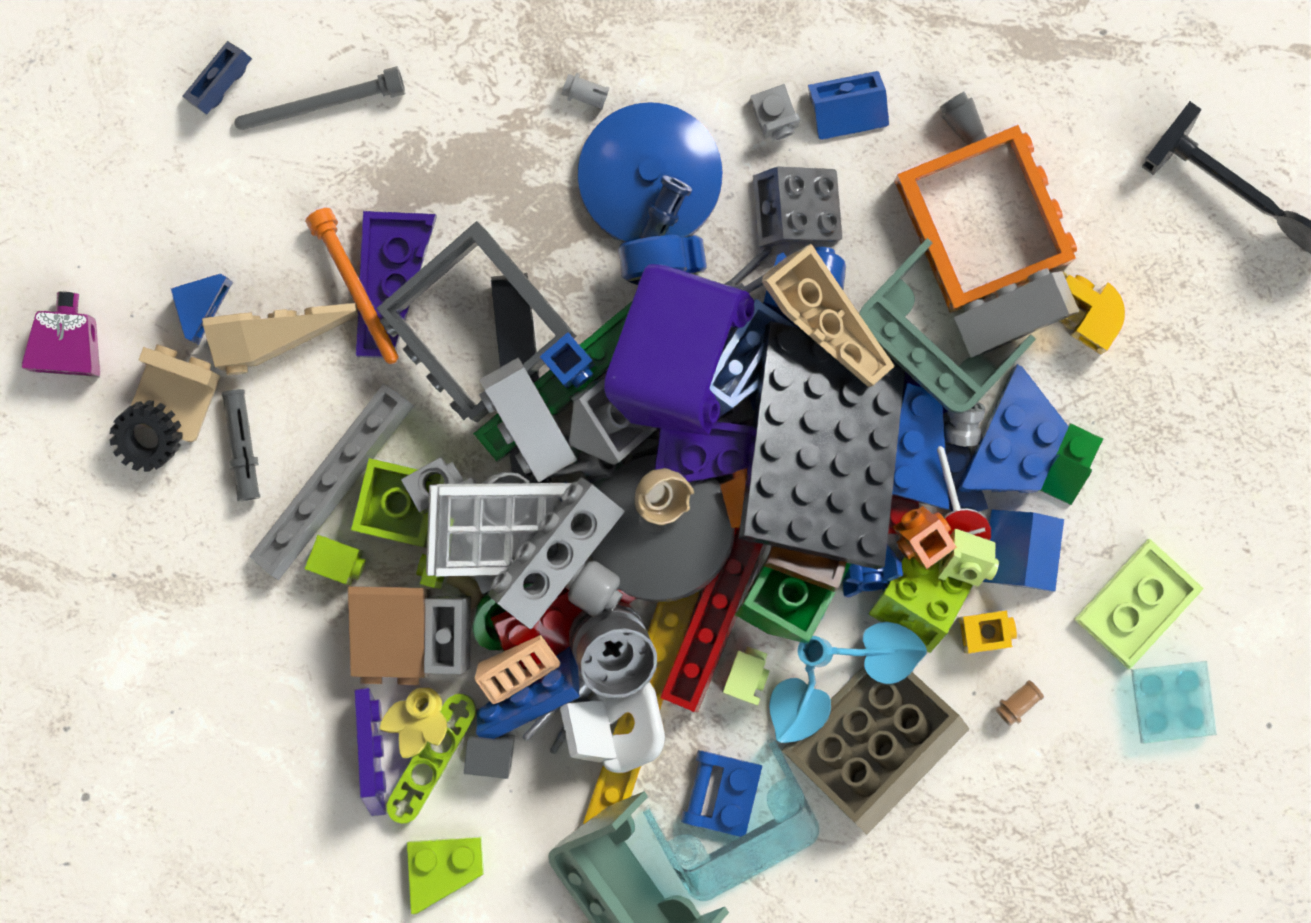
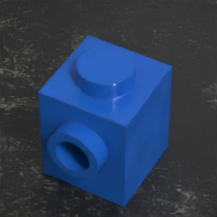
(568, 362)

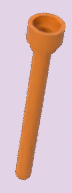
(323, 225)

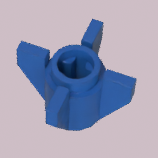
(868, 579)

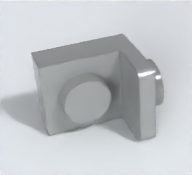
(775, 112)

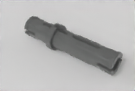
(241, 448)

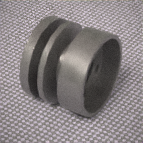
(613, 651)

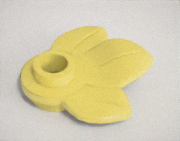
(415, 725)

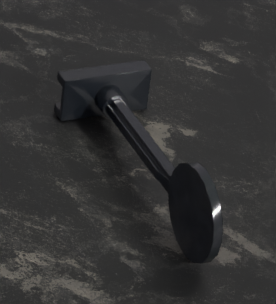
(1177, 142)

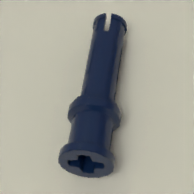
(664, 209)

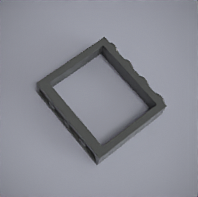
(416, 349)

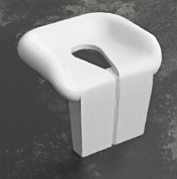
(590, 734)

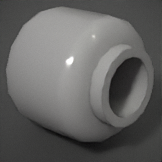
(594, 589)

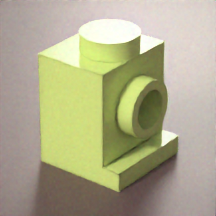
(970, 561)
(747, 675)

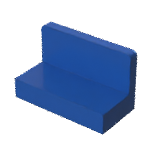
(849, 105)

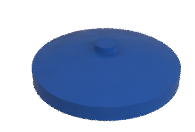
(631, 154)

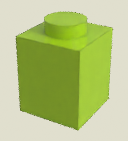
(335, 560)

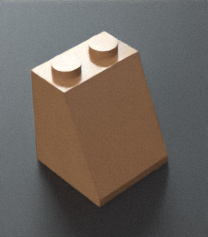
(387, 633)

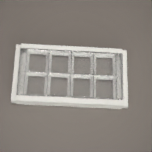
(483, 525)

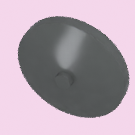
(670, 558)

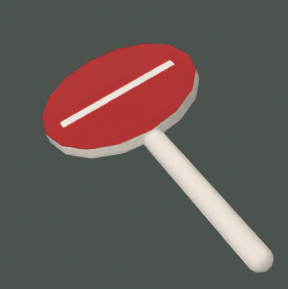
(962, 519)

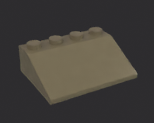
(877, 744)

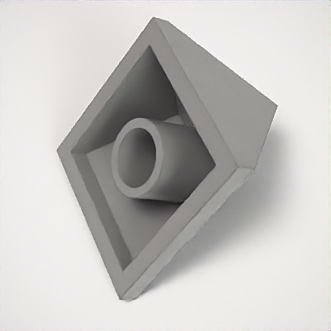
(601, 427)

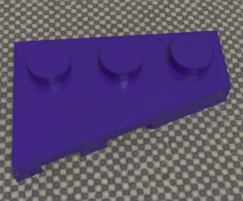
(370, 751)

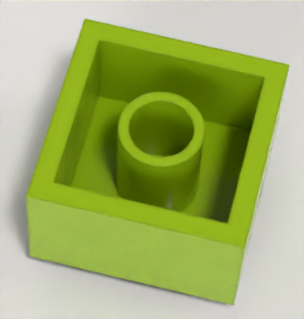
(387, 507)

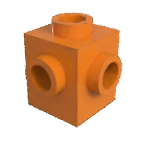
(924, 536)

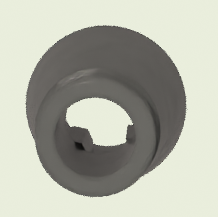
(963, 118)

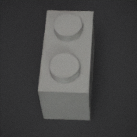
(447, 634)

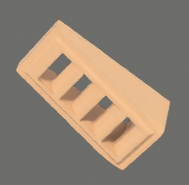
(496, 681)

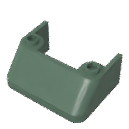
(950, 385)
(609, 878)

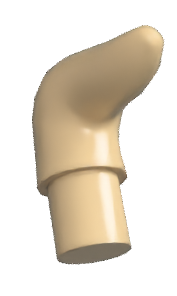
(468, 587)

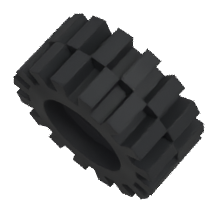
(131, 449)

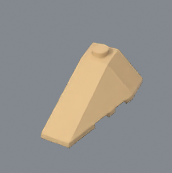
(822, 310)
(248, 340)

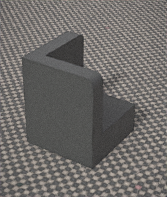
(489, 756)

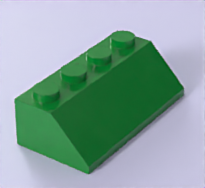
(785, 605)

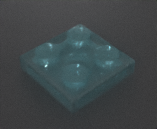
(1173, 702)

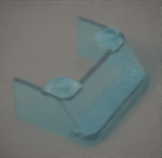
(717, 872)

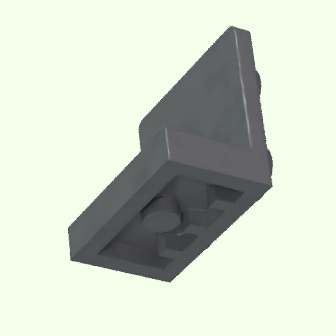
(797, 205)

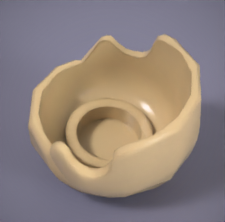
(662, 496)

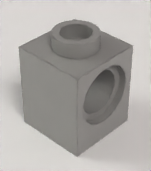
(416, 482)

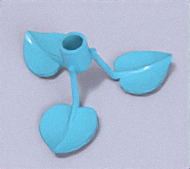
(802, 711)

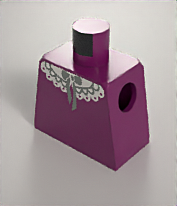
(63, 340)

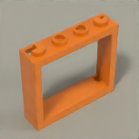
(925, 227)

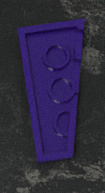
(390, 256)

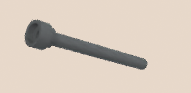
(388, 84)

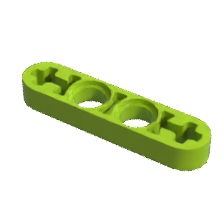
(435, 760)

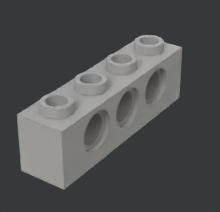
(575, 548)

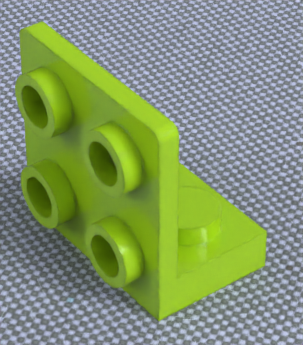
(922, 602)

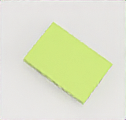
(1138, 604)

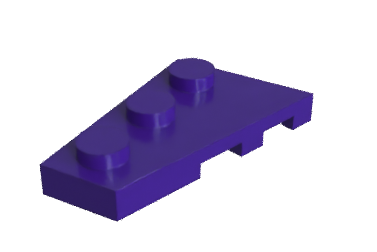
(702, 455)

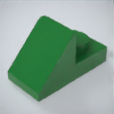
(1071, 464)

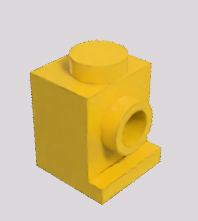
(971, 635)

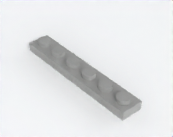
(331, 481)

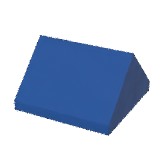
(1026, 549)

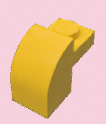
(1103, 313)

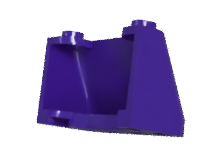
(673, 349)

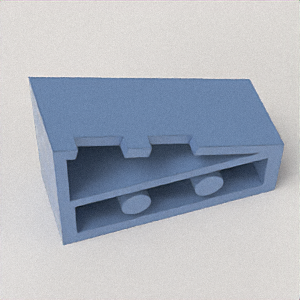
(741, 358)

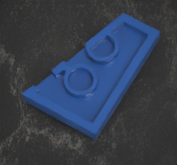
(917, 465)
(533, 701)

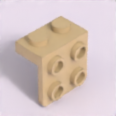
(178, 385)

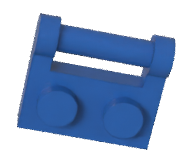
(734, 795)

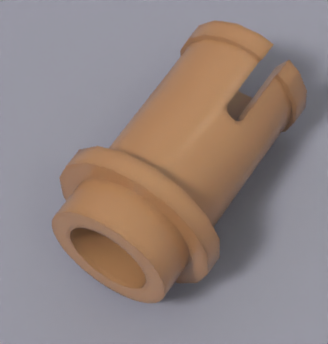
(1019, 703)

